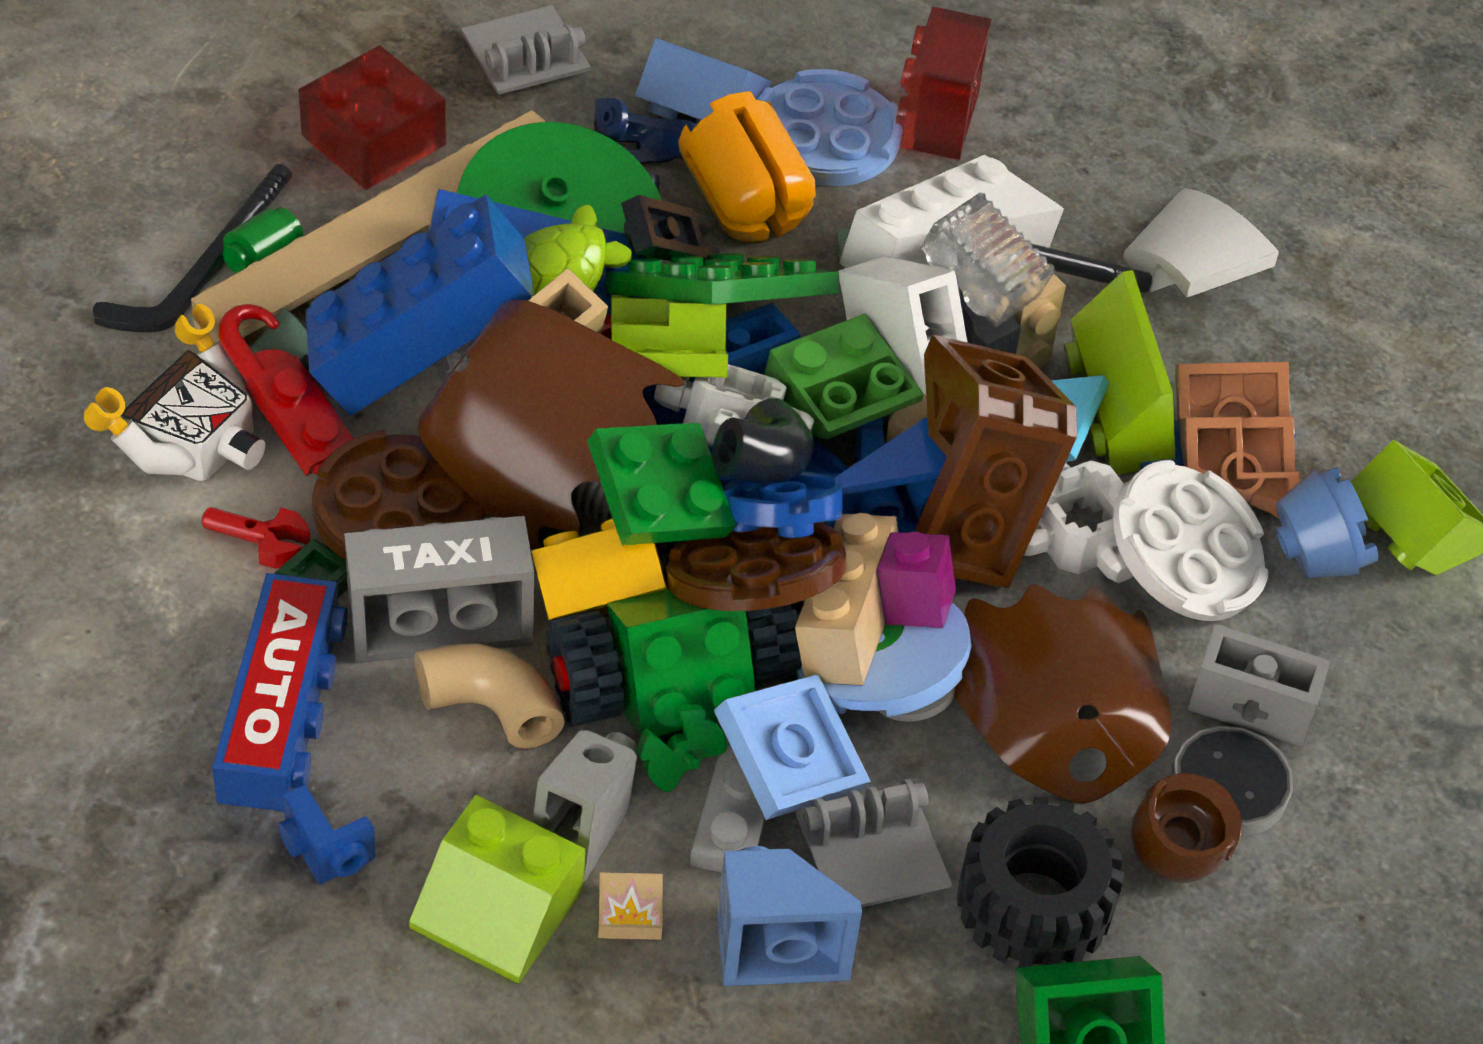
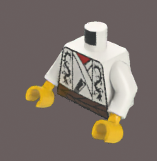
(189, 416)

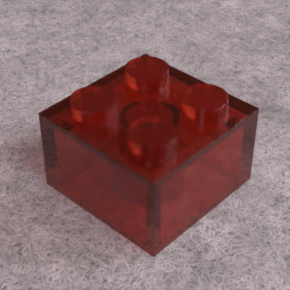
(943, 82)
(372, 117)

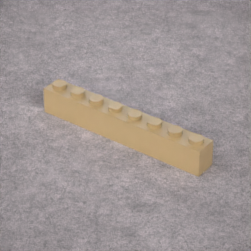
(341, 247)

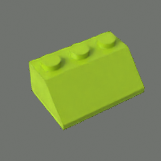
(1137, 409)

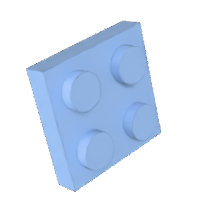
(791, 746)

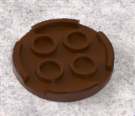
(385, 485)
(755, 568)

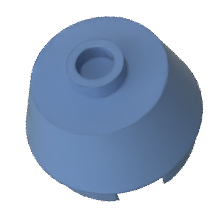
(1324, 526)

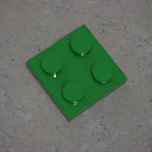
(660, 483)

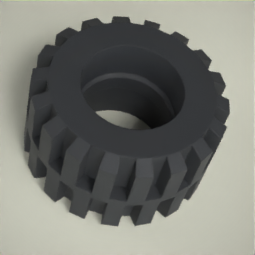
(1048, 843)

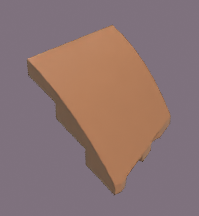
(1239, 427)

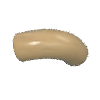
(495, 680)

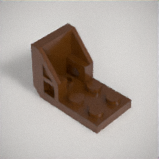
(1004, 450)

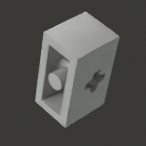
(1259, 685)

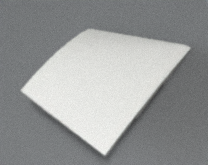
(1199, 245)

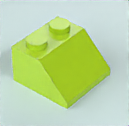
(1419, 510)
(499, 888)

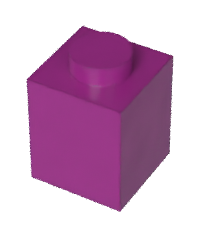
(916, 579)

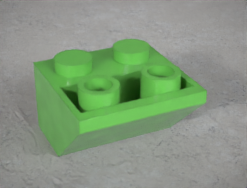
(842, 377)

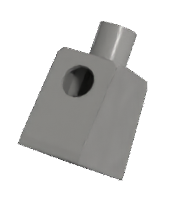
(592, 776)

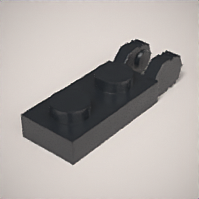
(665, 229)

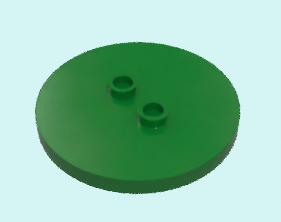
(556, 171)

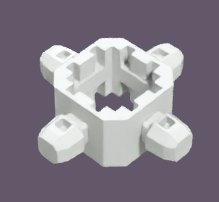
(718, 398)
(1079, 548)

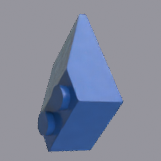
(894, 478)

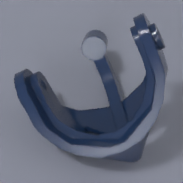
(655, 136)

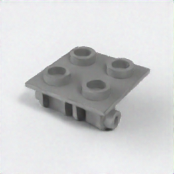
(527, 49)
(875, 843)

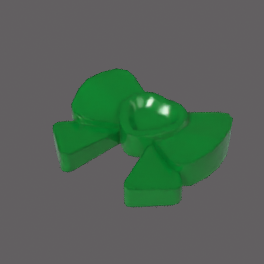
(685, 751)

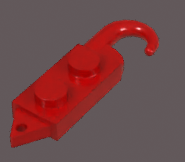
(284, 392)

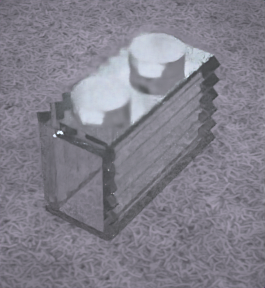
(989, 257)

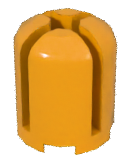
(748, 168)

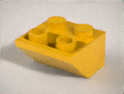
(595, 570)

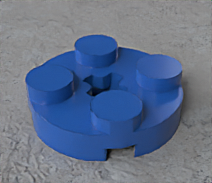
(785, 504)

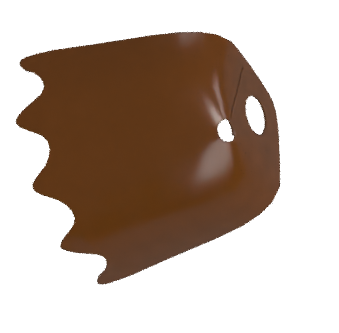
(526, 406)
(1045, 662)

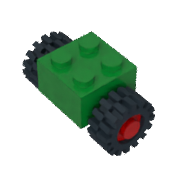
(665, 658)

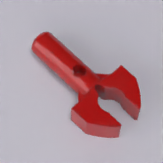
(265, 534)

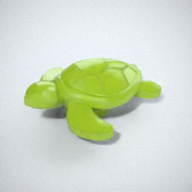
(573, 247)

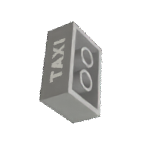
(439, 587)

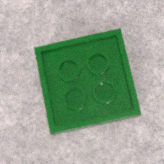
(722, 279)

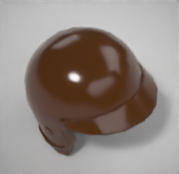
(1185, 828)

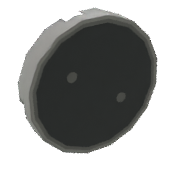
(1246, 767)

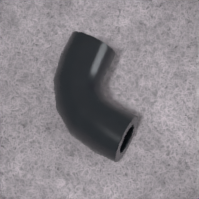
(765, 445)

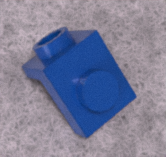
(325, 850)

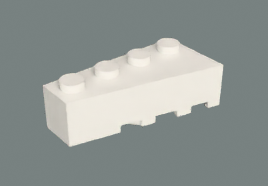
(903, 220)

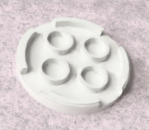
(1190, 541)

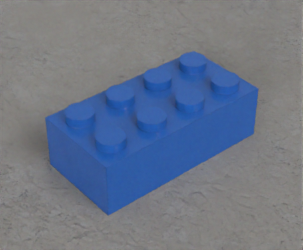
(416, 304)

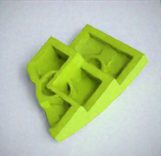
(673, 333)

